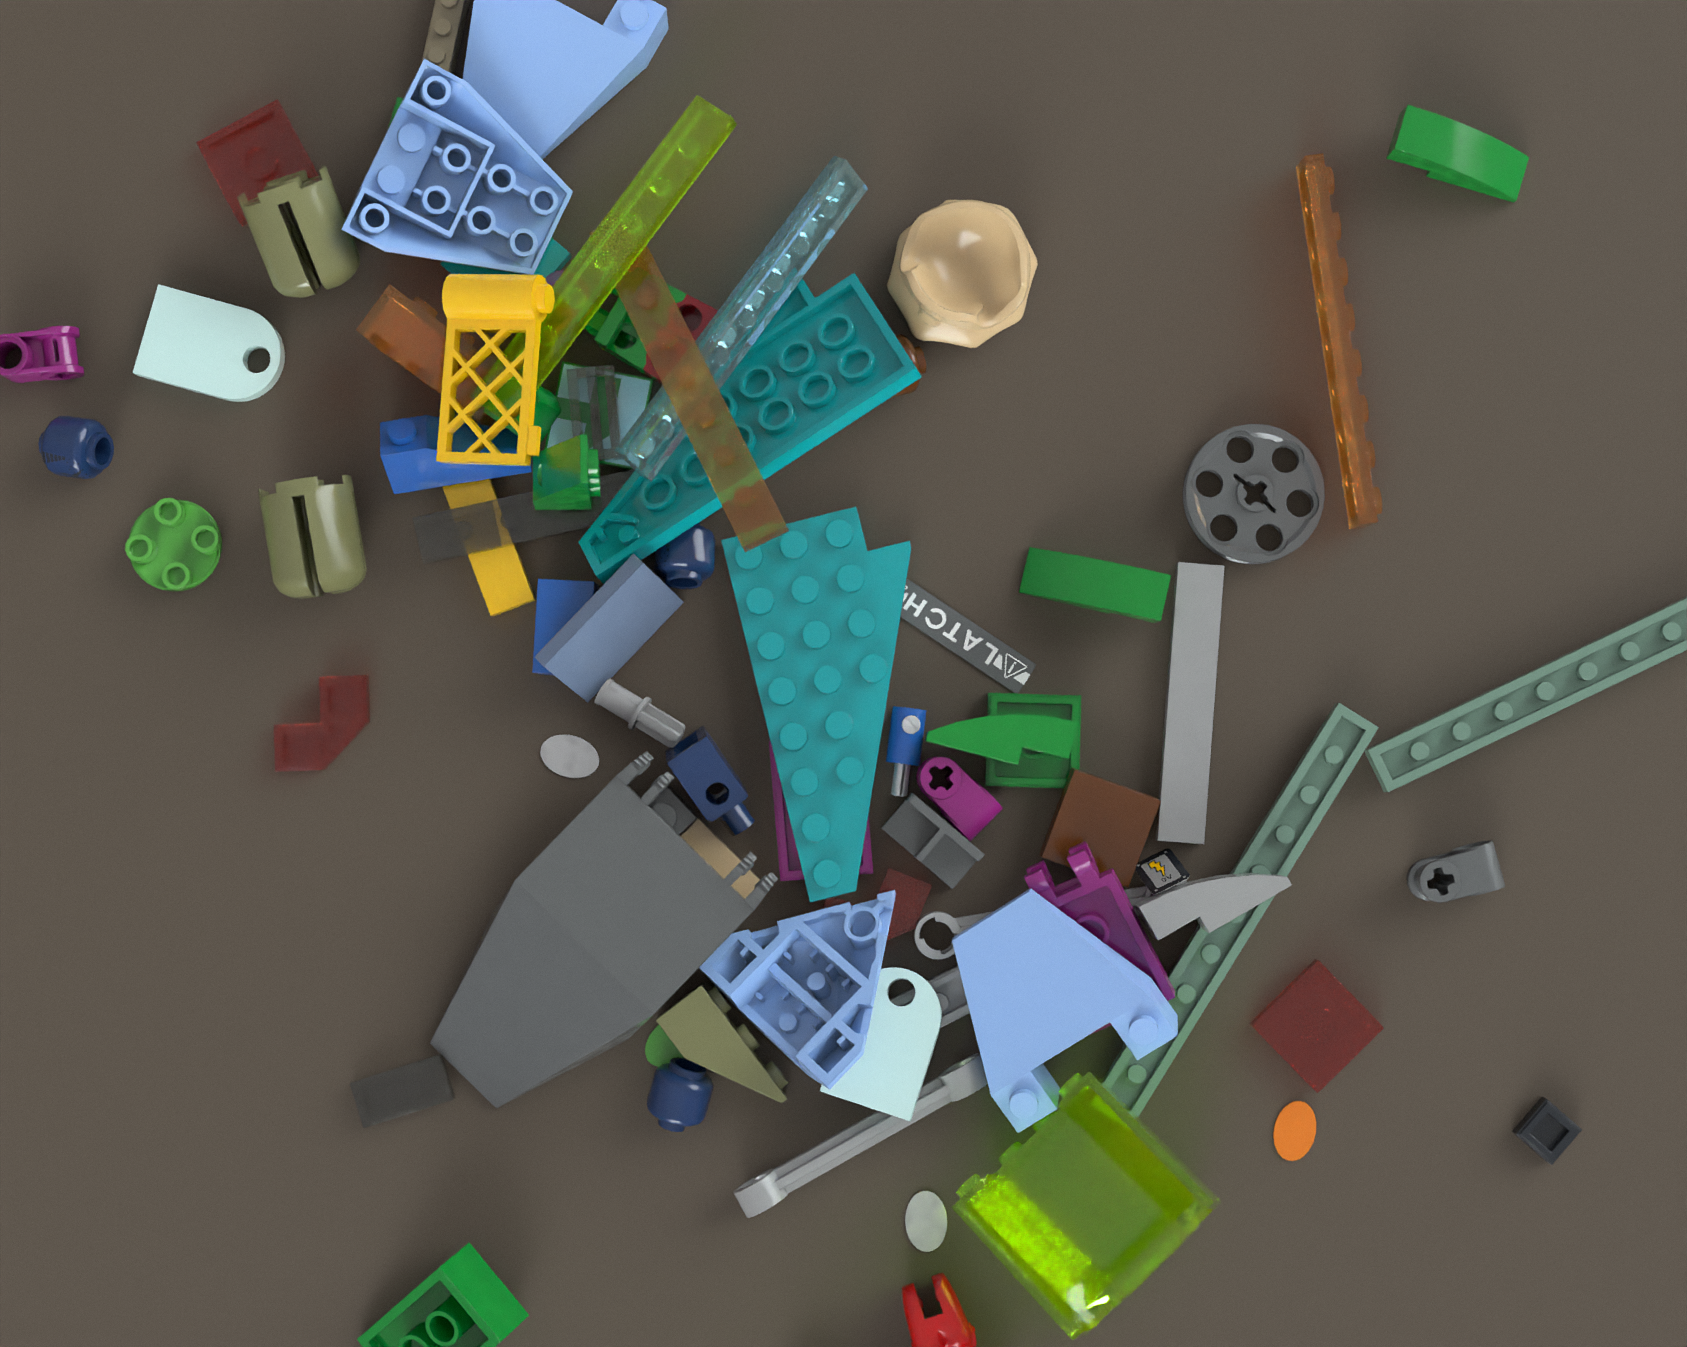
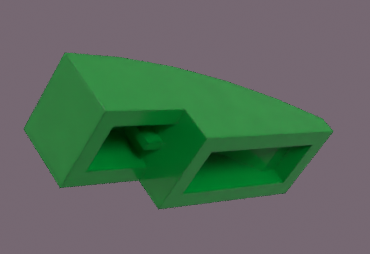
(1457, 154)
(1095, 584)
(1005, 736)

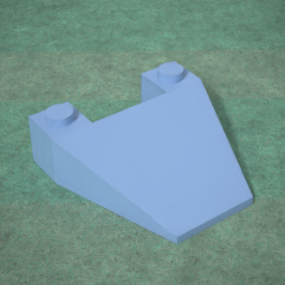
(555, 66)
(1039, 988)

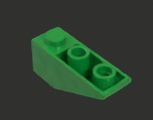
(566, 476)

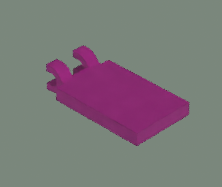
(1102, 909)

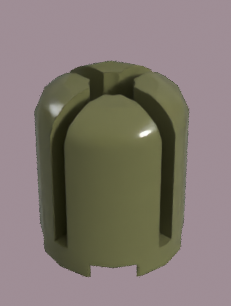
(298, 224)
(313, 537)

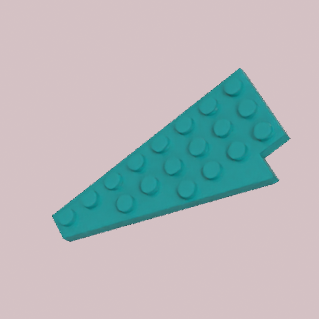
(793, 389)
(822, 655)

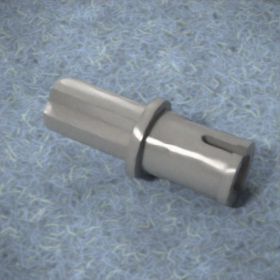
(640, 713)

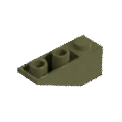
(710, 1039)

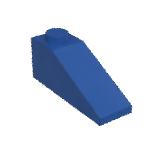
(410, 455)

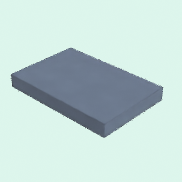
(609, 628)

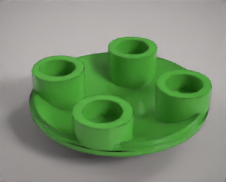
(174, 545)

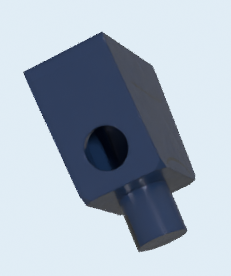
(699, 764)

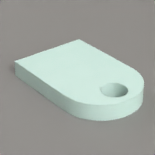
(207, 346)
(895, 1049)

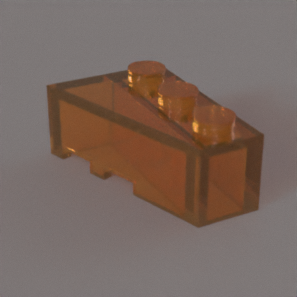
(416, 341)

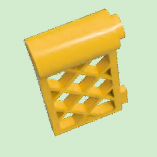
(504, 307)

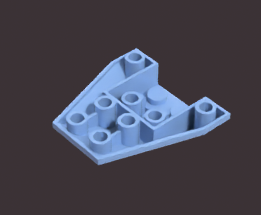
(457, 183)

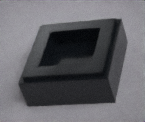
(1546, 1130)

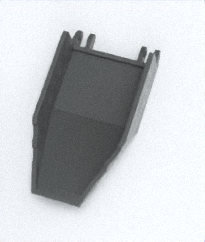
(588, 943)

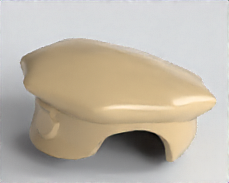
(962, 272)

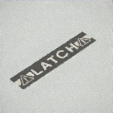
(965, 638)

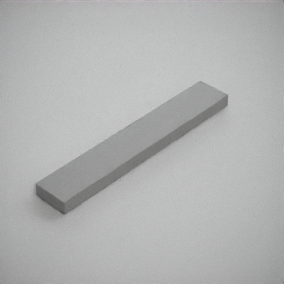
(1190, 703)

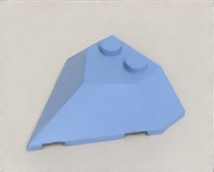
(809, 982)

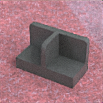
(932, 840)

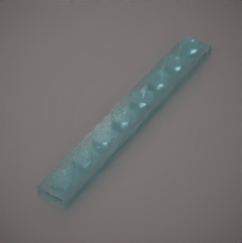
(750, 307)

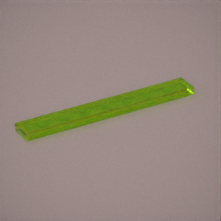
(619, 240)

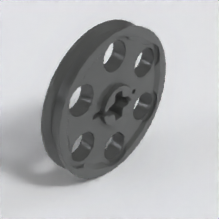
(1276, 489)

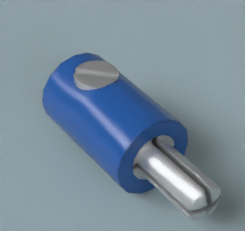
(905, 745)

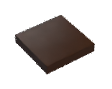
(1104, 815)

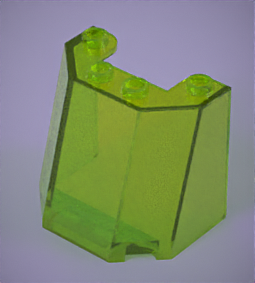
(1085, 1206)

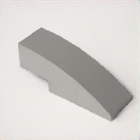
(1208, 900)

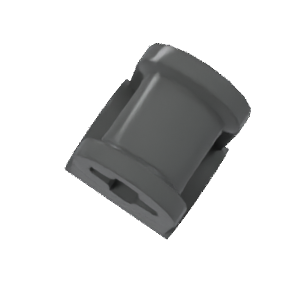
(1462, 872)

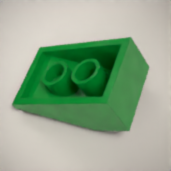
(451, 1308)

